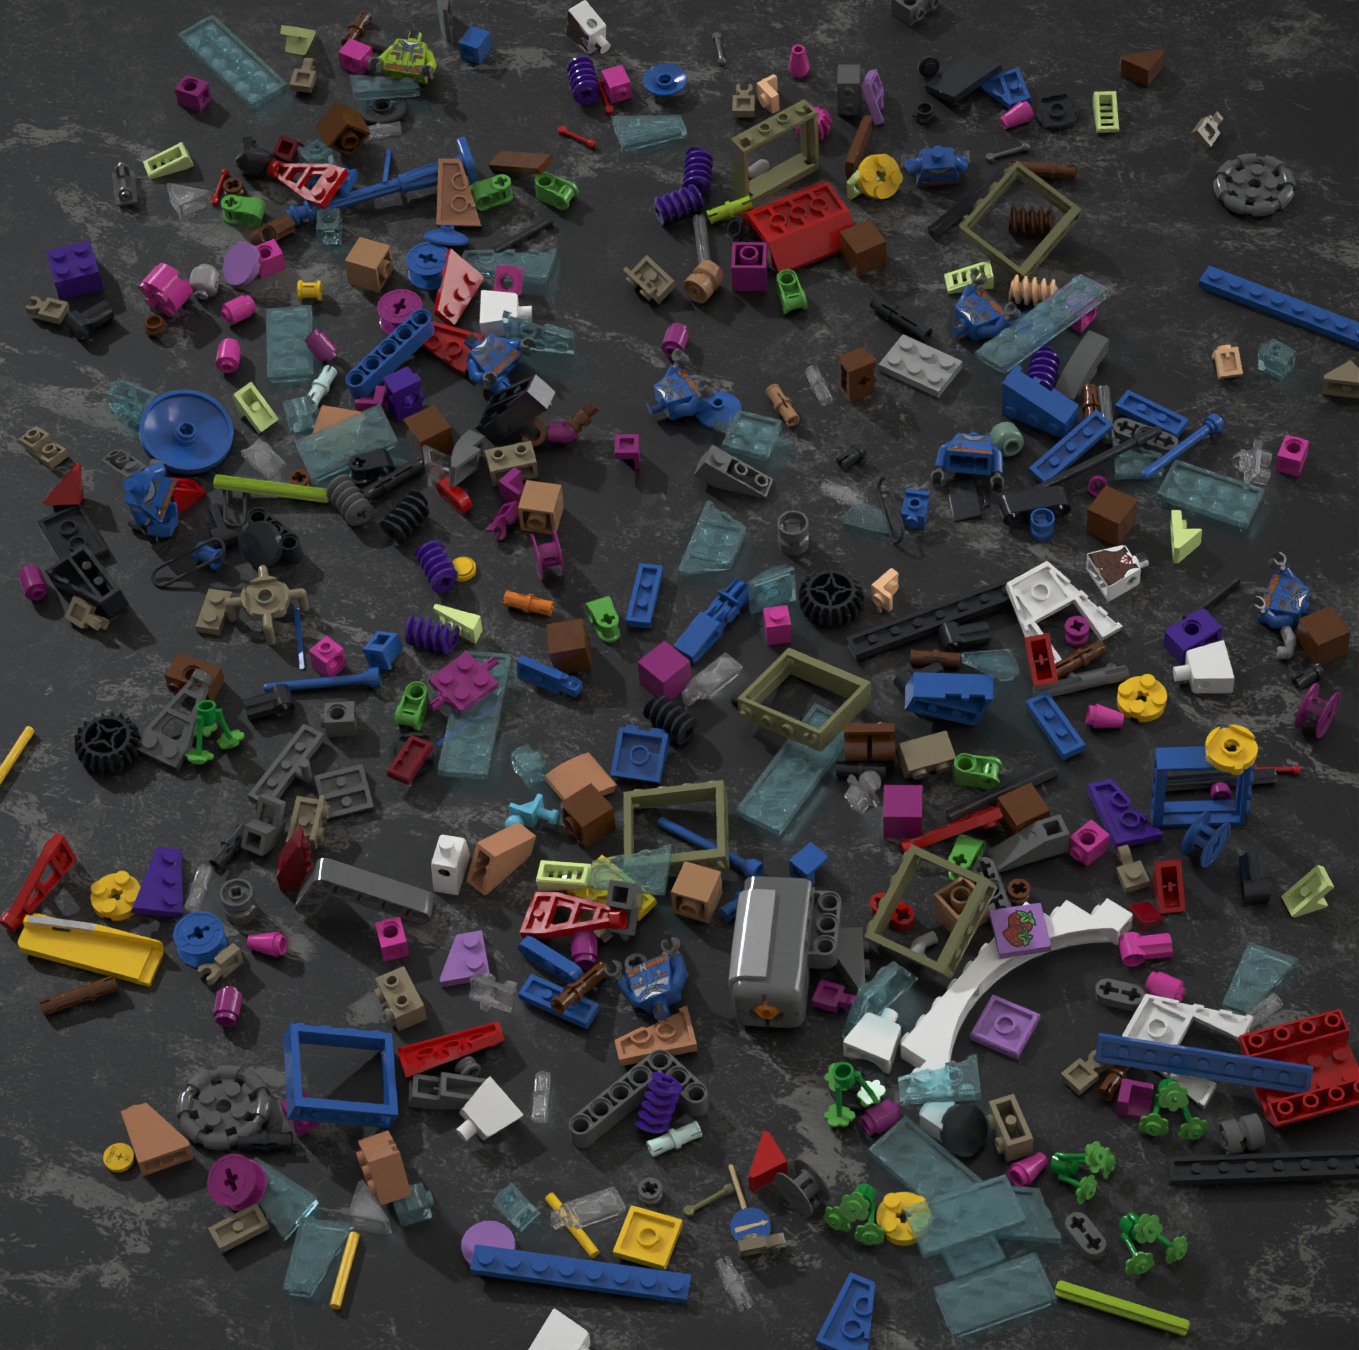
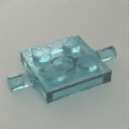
(752, 435)

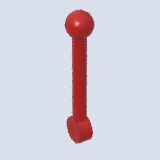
(608, 109)
(562, 130)
(224, 173)
(1295, 769)

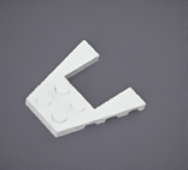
(1047, 591)
(1168, 1021)

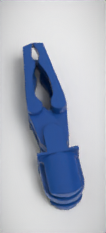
(708, 625)

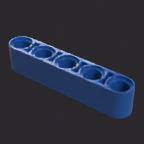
(383, 362)

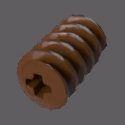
(1031, 219)

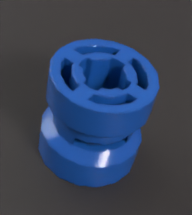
(1042, 524)

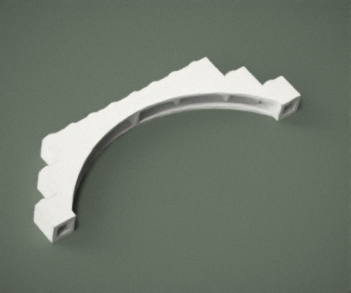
(935, 1033)

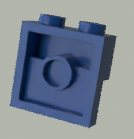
(640, 754)

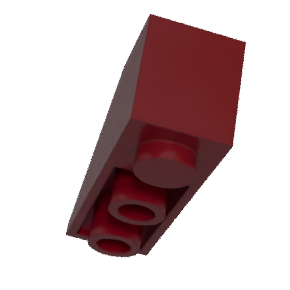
(294, 861)

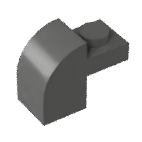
(267, 827)
(628, 897)

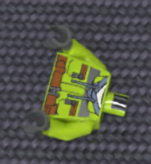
(406, 59)

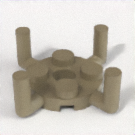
(265, 610)

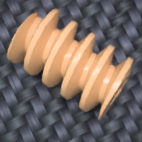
(1031, 291)

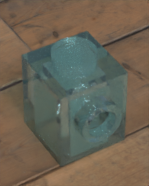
(1276, 358)

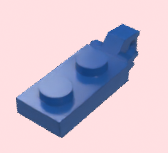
(547, 677)

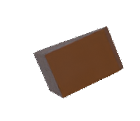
(1142, 66)

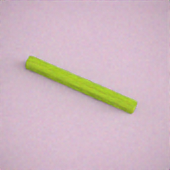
(270, 488)
(1122, 1308)

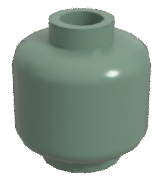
(1007, 438)

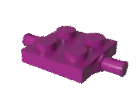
(463, 683)

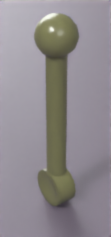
(690, 1210)

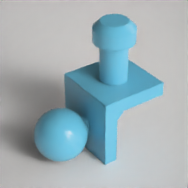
(529, 813)

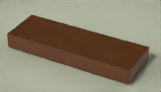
(858, 146)
(520, 162)

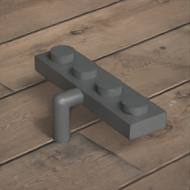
(289, 764)

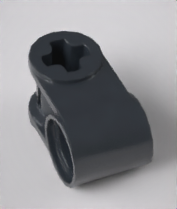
(370, 465)

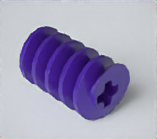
(583, 80)
(698, 169)
(677, 202)
(1044, 366)
(437, 566)
(430, 636)
(661, 1103)

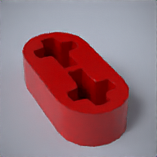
(453, 496)
(901, 910)

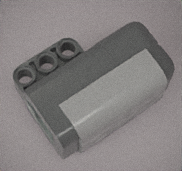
(775, 946)

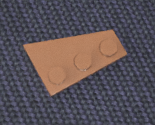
(454, 196)
(670, 1034)

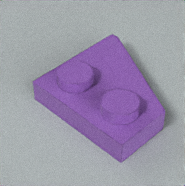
(873, 93)
(465, 959)

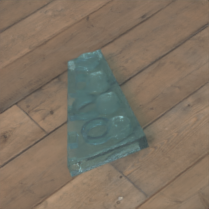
(536, 264)
(994, 663)

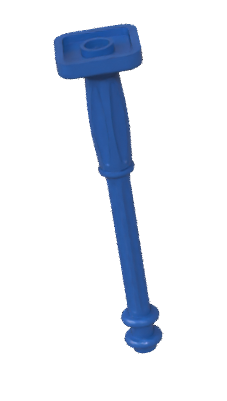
(416, 179)

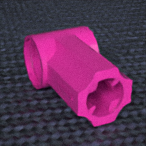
(1138, 948)

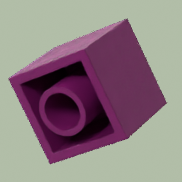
(749, 266)
(664, 671)
(902, 811)

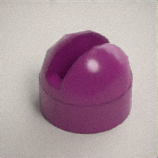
(1092, 485)
(1220, 791)

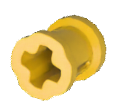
(309, 290)

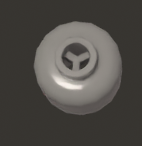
(204, 281)

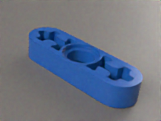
(550, 960)

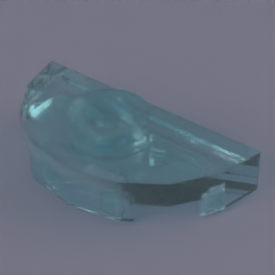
(867, 517)

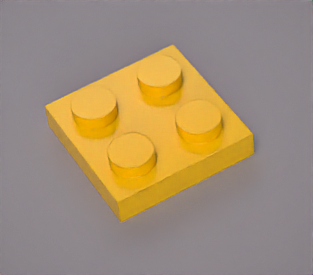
(647, 1238)

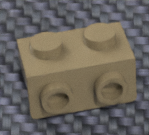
(652, 280)
(310, 815)

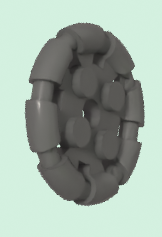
(1259, 172)
(223, 1094)

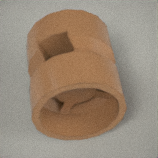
(703, 281)

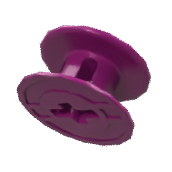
(396, 308)
(547, 555)
(1325, 713)
(238, 1172)

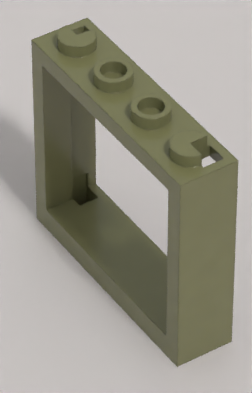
(786, 172)
(995, 192)
(816, 672)
(681, 795)
(964, 928)

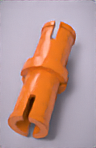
(528, 603)

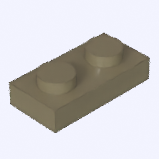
(213, 612)
(238, 1228)

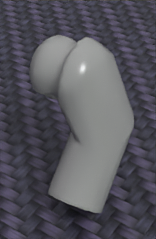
(758, 168)
(1289, 643)
(924, 941)

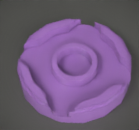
(241, 264)
(487, 1234)

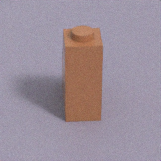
(499, 857)
(154, 1139)

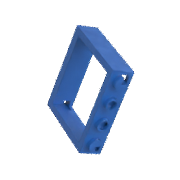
(1185, 812)
(338, 1111)

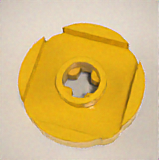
(891, 176)
(1142, 686)
(1229, 761)
(106, 888)
(887, 1214)

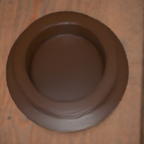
(154, 325)

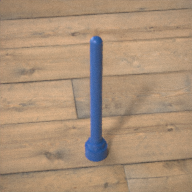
(1210, 426)
(371, 677)
(749, 867)

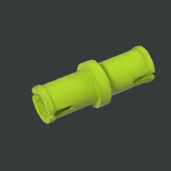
(729, 209)

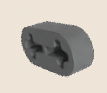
(1119, 994)
(1081, 1239)

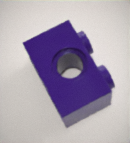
(403, 393)
(1193, 632)

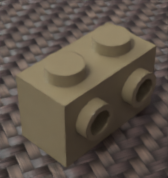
(503, 459)
(925, 755)
(400, 999)
(1010, 1128)

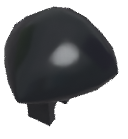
(253, 160)

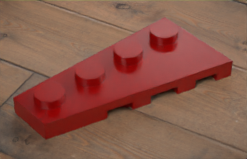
(439, 1050)

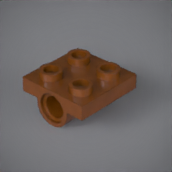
(869, 742)

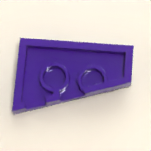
(1119, 815)
(162, 886)

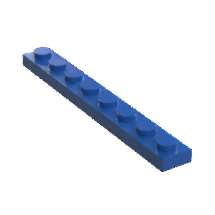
(1281, 305)
(1203, 1063)
(580, 1274)

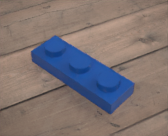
(1151, 414)
(644, 595)
(1055, 725)
(542, 992)

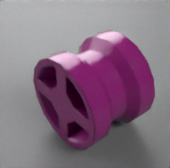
(1072, 636)

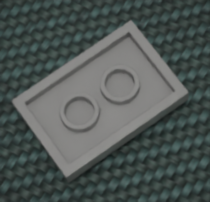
(920, 365)

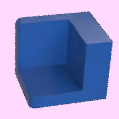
(475, 44)
(807, 862)

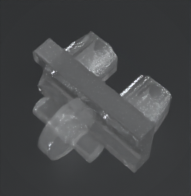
(264, 459)
(1250, 462)
(862, 793)
(492, 993)

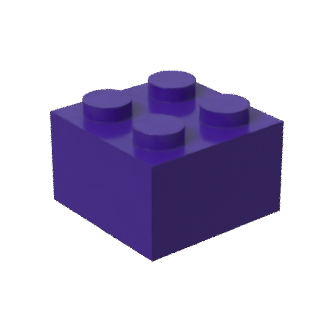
(74, 270)

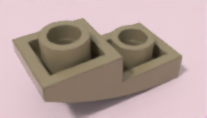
(42, 447)

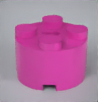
(165, 289)

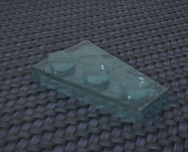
(383, 87)
(647, 130)
(546, 337)
(645, 868)
(1255, 977)
(946, 1084)
(285, 1201)
(312, 1252)

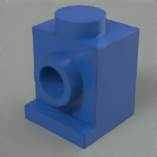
(915, 508)
(382, 650)

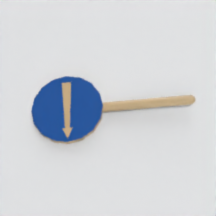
(748, 1219)

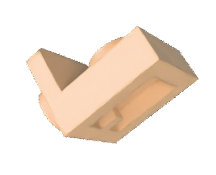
(1227, 361)
(884, 589)

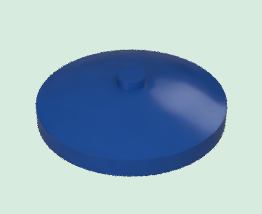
(186, 431)

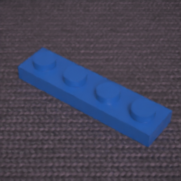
(1071, 447)

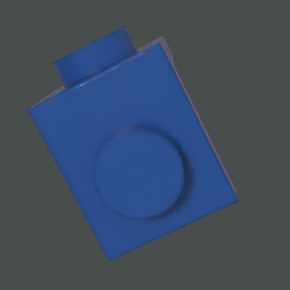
(168, 524)

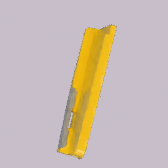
(92, 948)

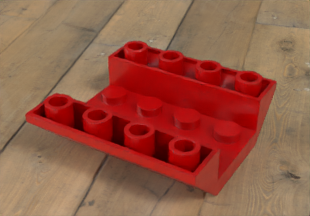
(800, 226)
(1313, 1042)

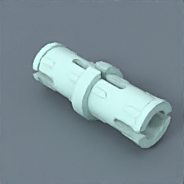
(321, 385)
(674, 1138)

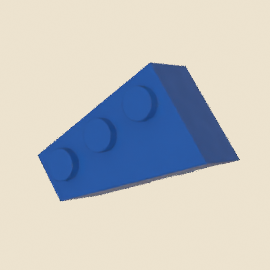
(1036, 405)
(949, 696)

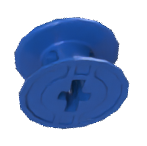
(426, 265)
(1205, 839)
(199, 938)

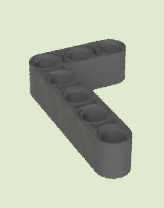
(363, 888)
(634, 1095)

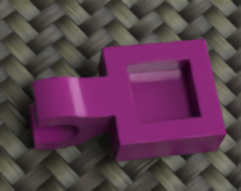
(505, 516)
(831, 997)

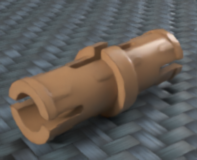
(782, 405)

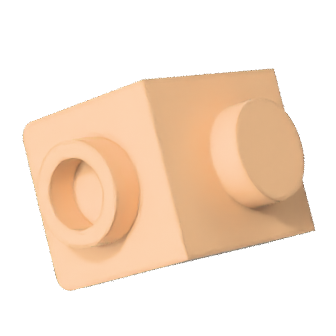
(767, 93)

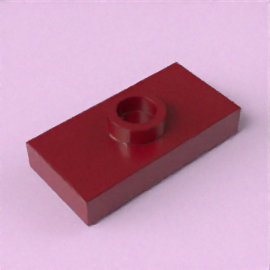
(409, 760)

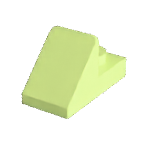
(297, 39)
(254, 407)
(1182, 539)
(1308, 893)

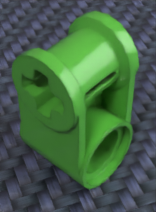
(554, 191)
(490, 194)
(244, 211)
(790, 291)
(604, 619)
(411, 709)
(976, 771)
(965, 853)

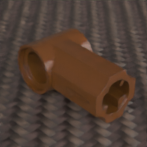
(274, 230)

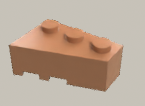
(383, 1168)

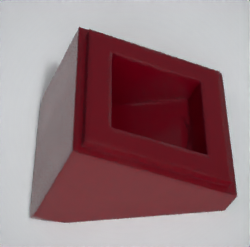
(287, 148)
(1145, 915)

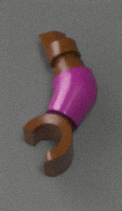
(562, 431)

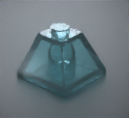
(772, 588)

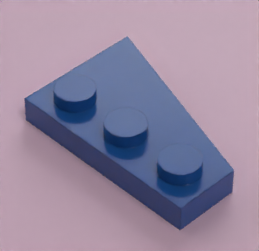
(850, 1317)

